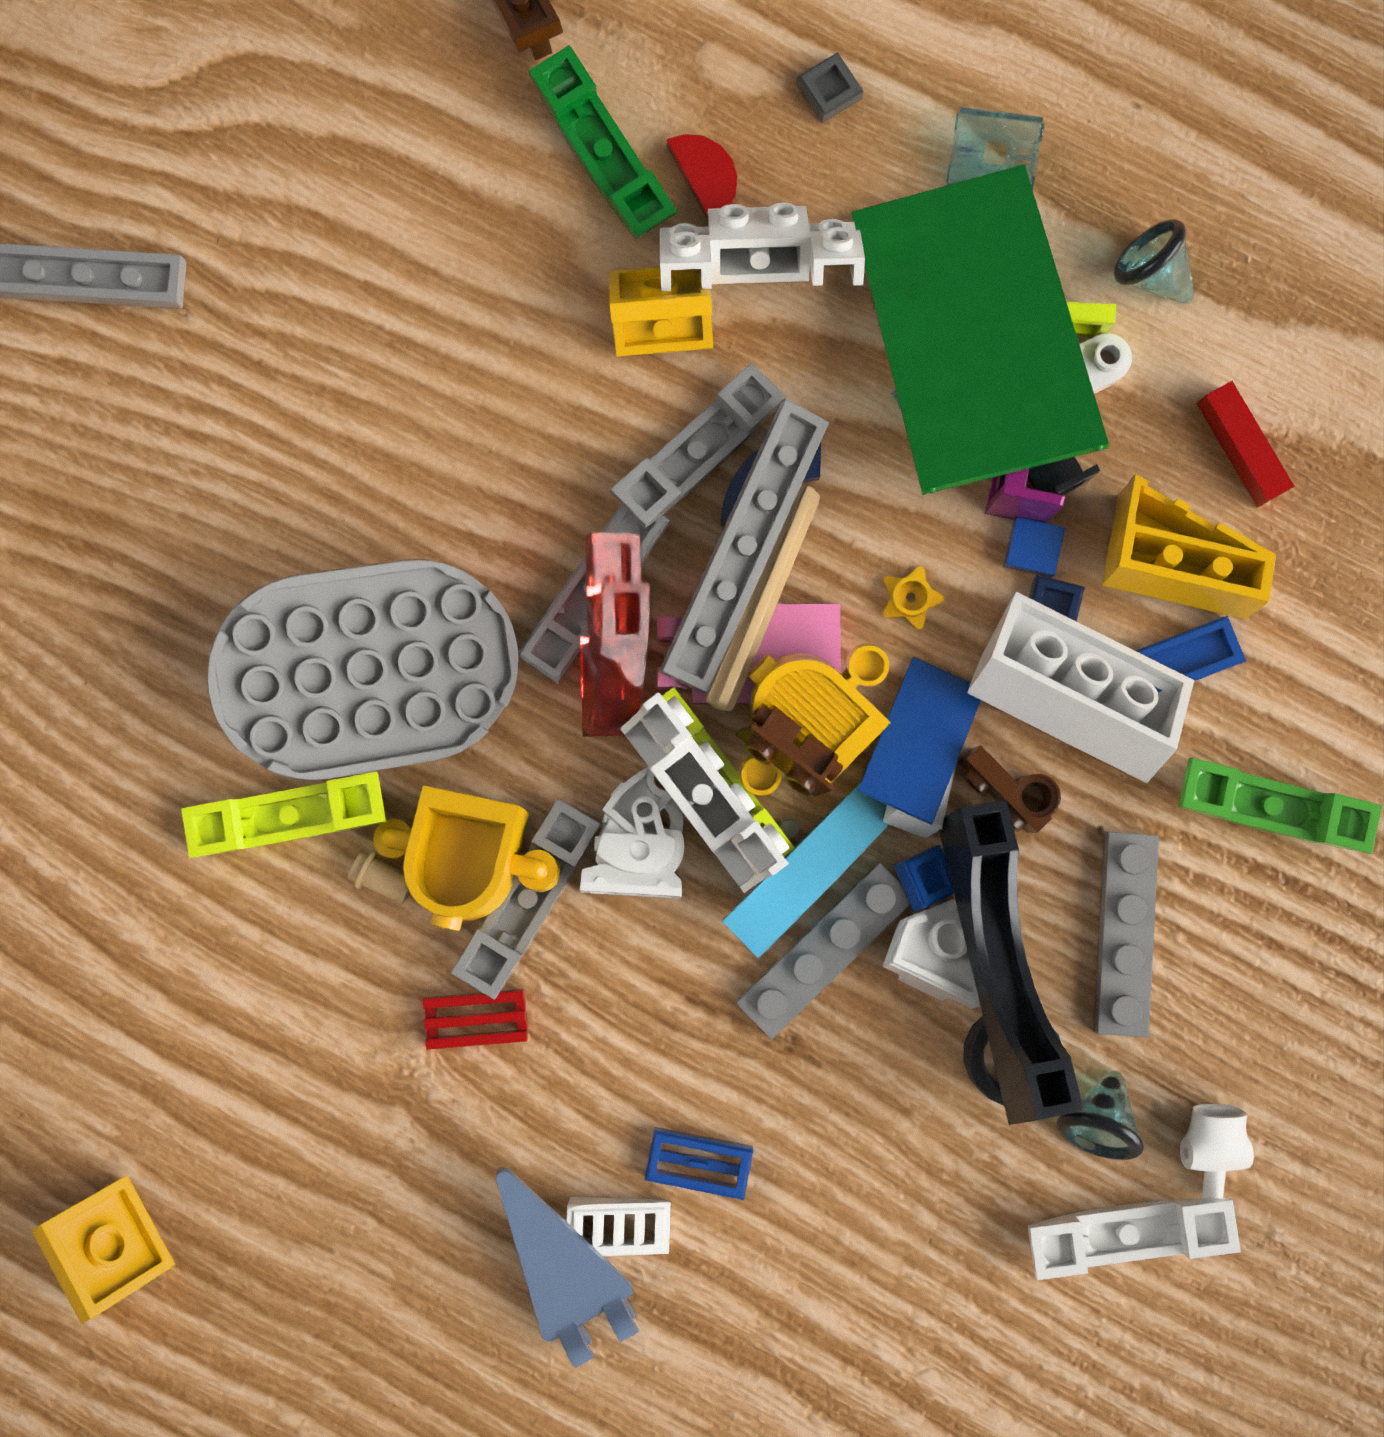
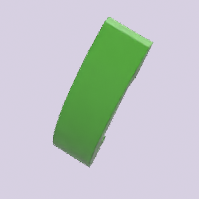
(1279, 807)

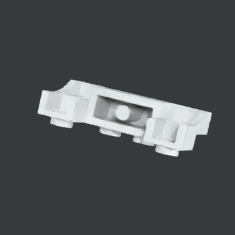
(760, 246)

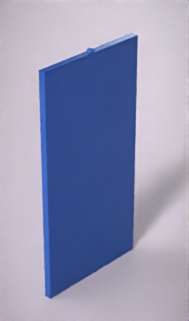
(921, 742)

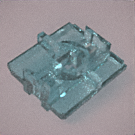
(977, 127)

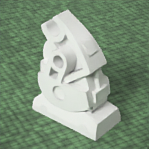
(633, 847)

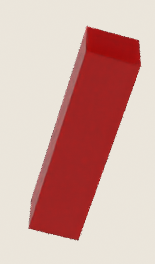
(1245, 444)

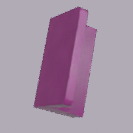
(1011, 499)

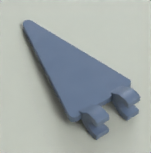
(563, 1272)

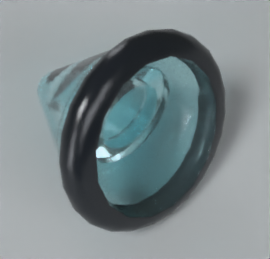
(1158, 262)
(1107, 1122)

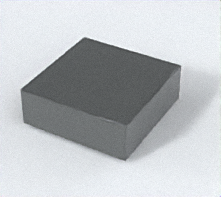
(829, 87)

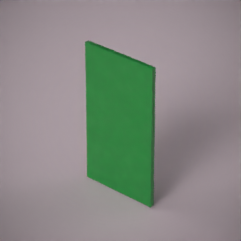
(977, 331)

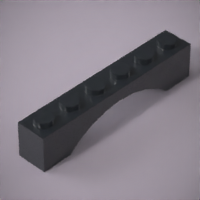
(1027, 1055)

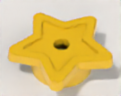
(924, 597)

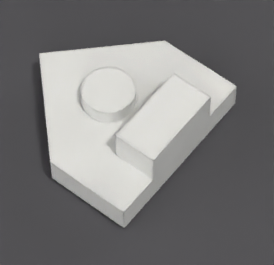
(933, 955)

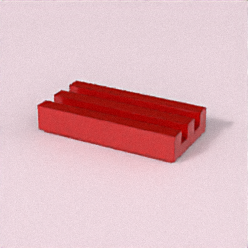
(432, 1022)

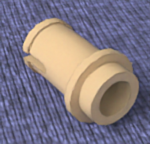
(379, 877)

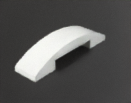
(1132, 1233)

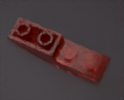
(617, 633)

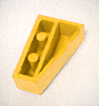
(1182, 558)

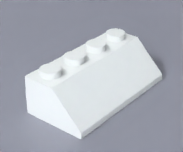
(1083, 688)

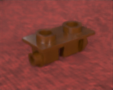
(772, 743)

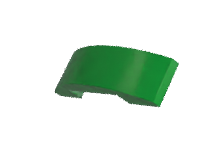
(600, 144)

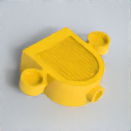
(821, 703)
(464, 855)

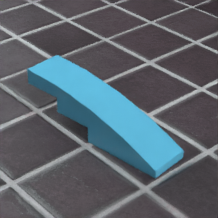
(811, 870)

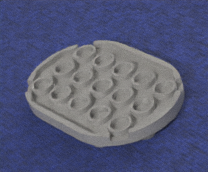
(362, 668)

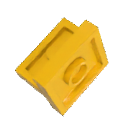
(659, 320)
(103, 1249)

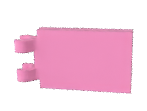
(791, 630)

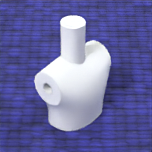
(1216, 1145)

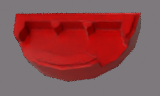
(705, 169)

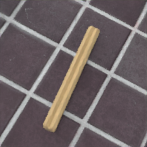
(761, 606)

